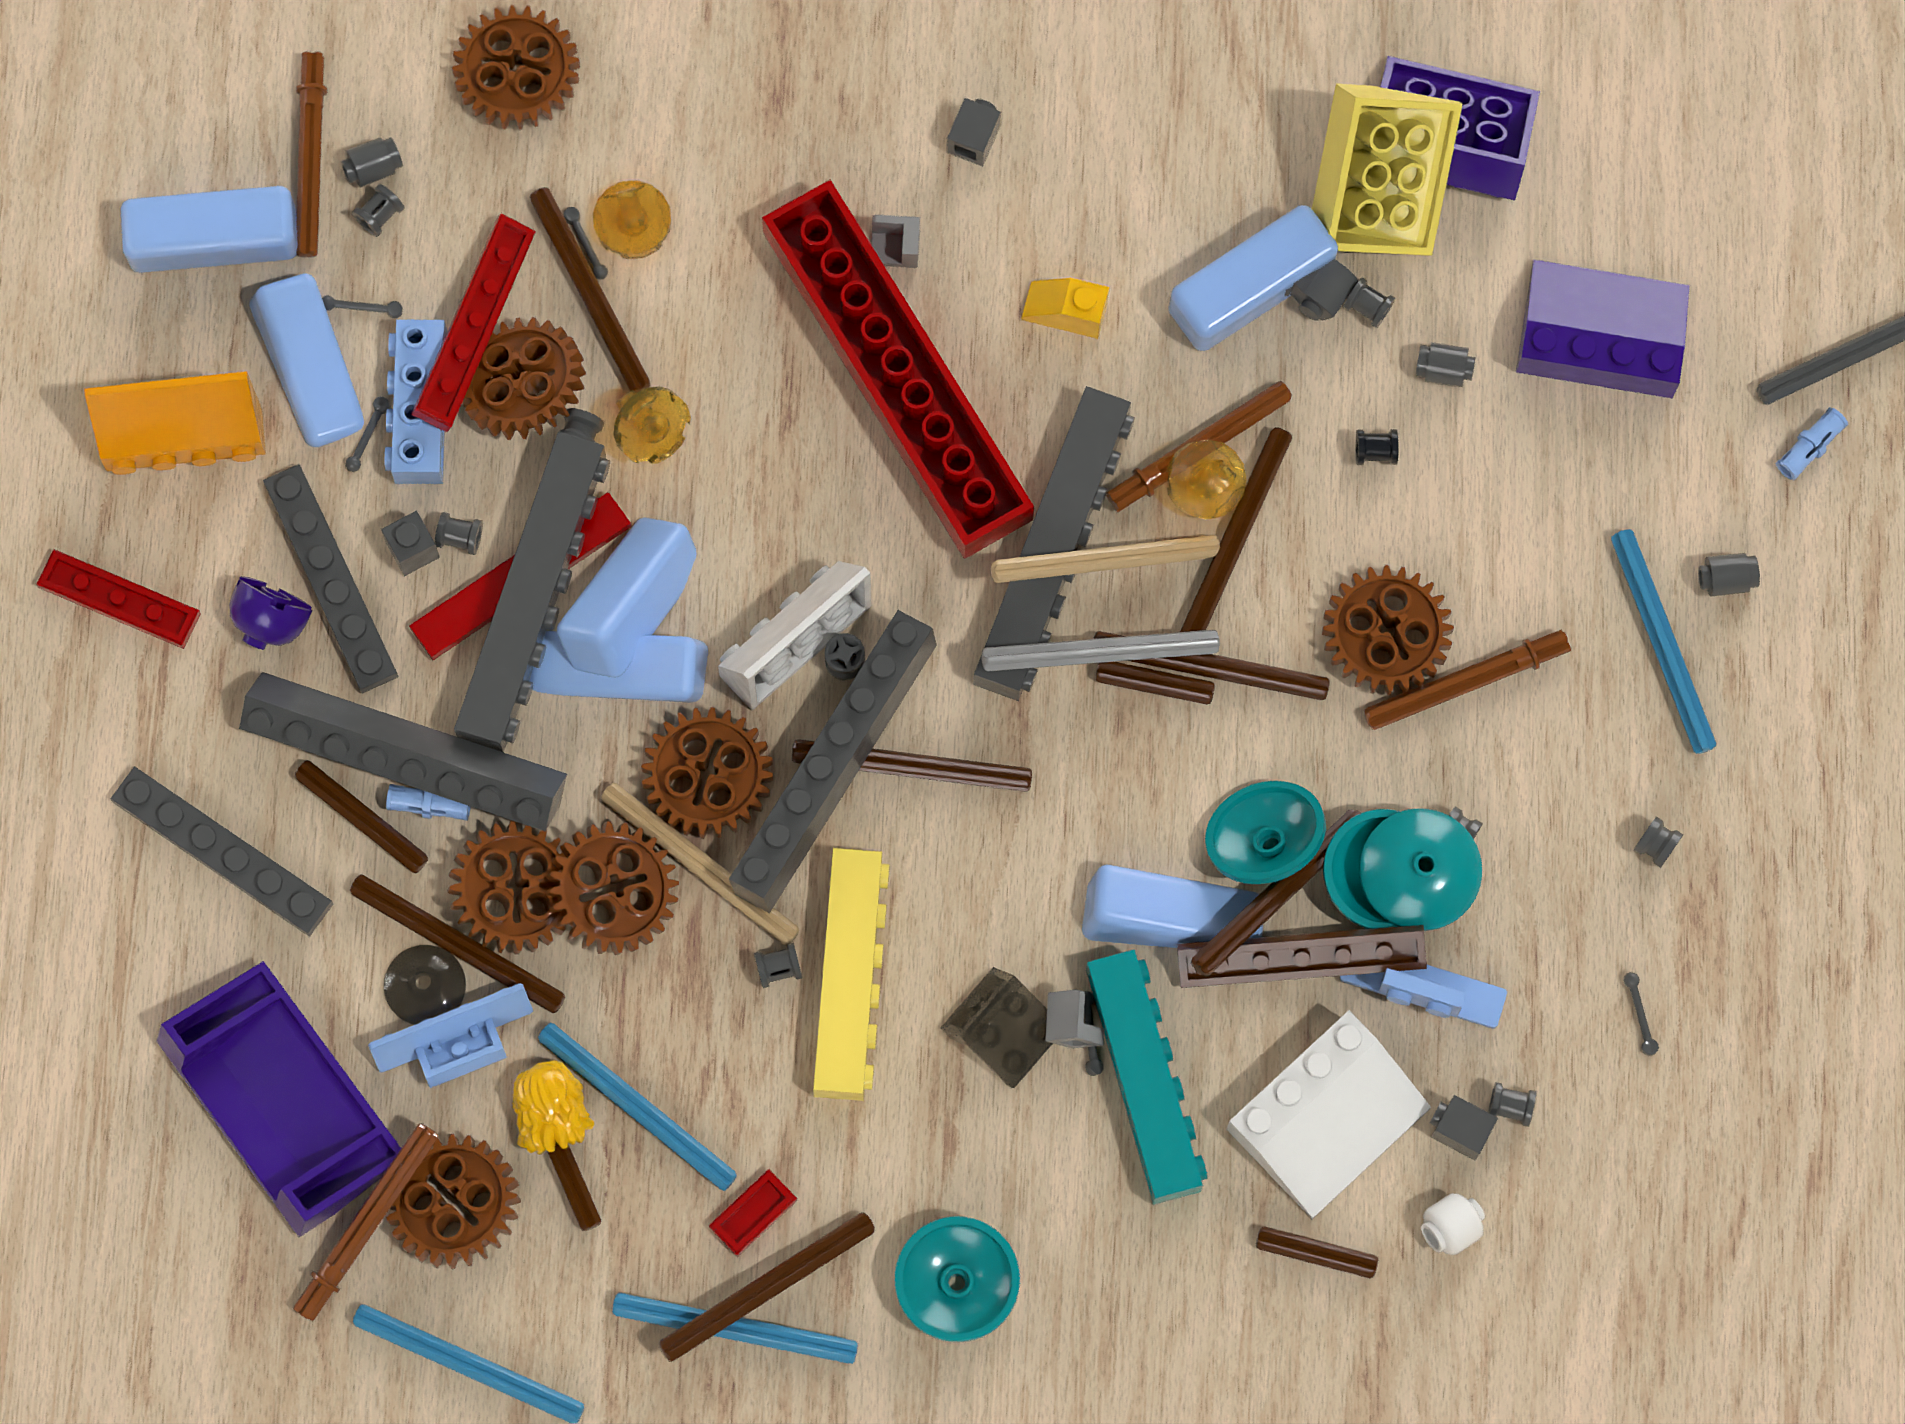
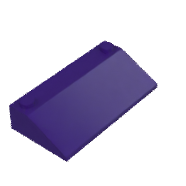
(279, 1097)

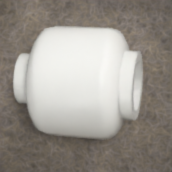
(1453, 1224)

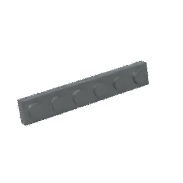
(330, 578)
(222, 851)

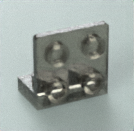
(1001, 1026)

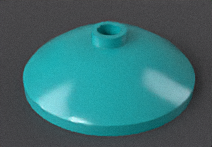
(1265, 832)
(1342, 869)
(1401, 889)
(964, 1250)

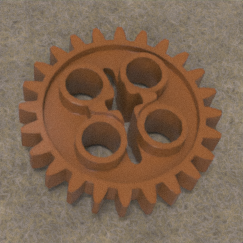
(524, 35)
(524, 378)
(1356, 646)
(672, 762)
(477, 887)
(624, 921)
(479, 1174)

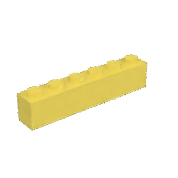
(848, 974)

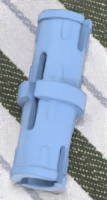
(1812, 443)
(425, 803)

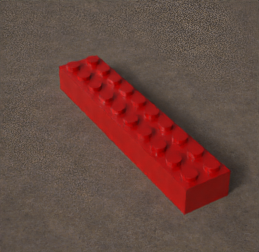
(898, 369)

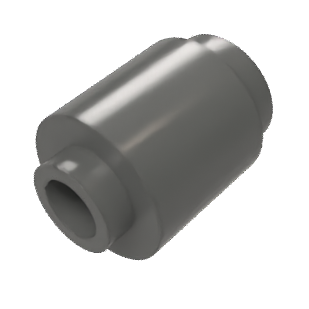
(371, 161)
(1445, 364)
(1729, 574)

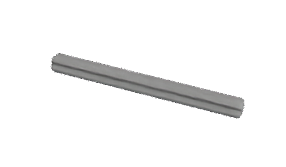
(1100, 650)

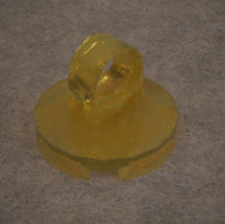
(632, 219)
(650, 424)
(1206, 479)

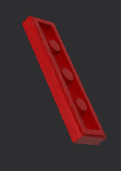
(118, 599)

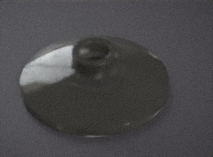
(442, 995)

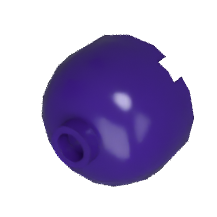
(267, 614)

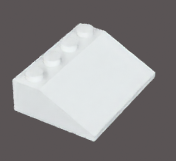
(797, 632)
(1329, 1115)

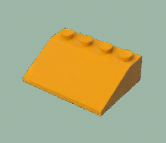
(176, 422)

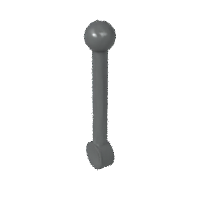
(572, 217)
(393, 309)
(380, 404)
(1649, 1046)
(1094, 1065)

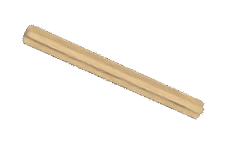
(1104, 558)
(695, 861)

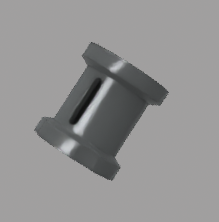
(382, 198)
(1369, 302)
(458, 533)
(778, 965)
(1512, 1104)

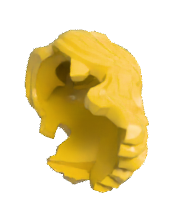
(549, 1108)

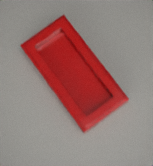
(753, 1212)

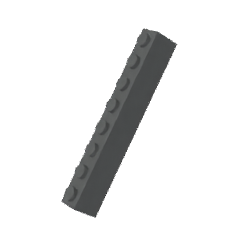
(1057, 528)
(532, 591)
(403, 751)
(833, 761)

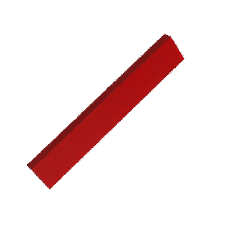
(473, 323)
(477, 603)

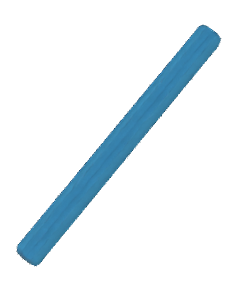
(1663, 641)
(637, 1106)
(742, 1330)
(468, 1364)

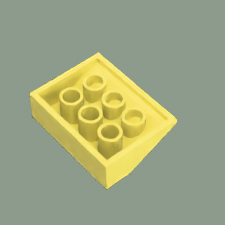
(1385, 169)

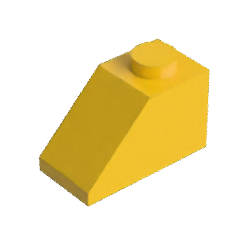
(1067, 305)

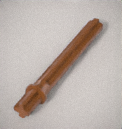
(309, 156)
(1155, 474)
(1468, 679)
(365, 1222)

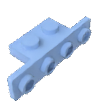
(1437, 991)
(456, 1039)

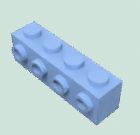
(416, 445)

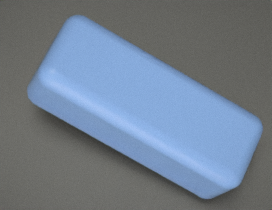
(209, 229)
(1250, 278)
(307, 359)
(628, 597)
(660, 671)
(1158, 908)

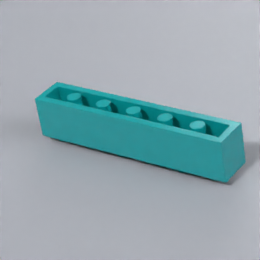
(1144, 1076)

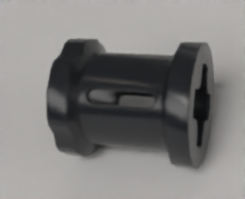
(1377, 447)

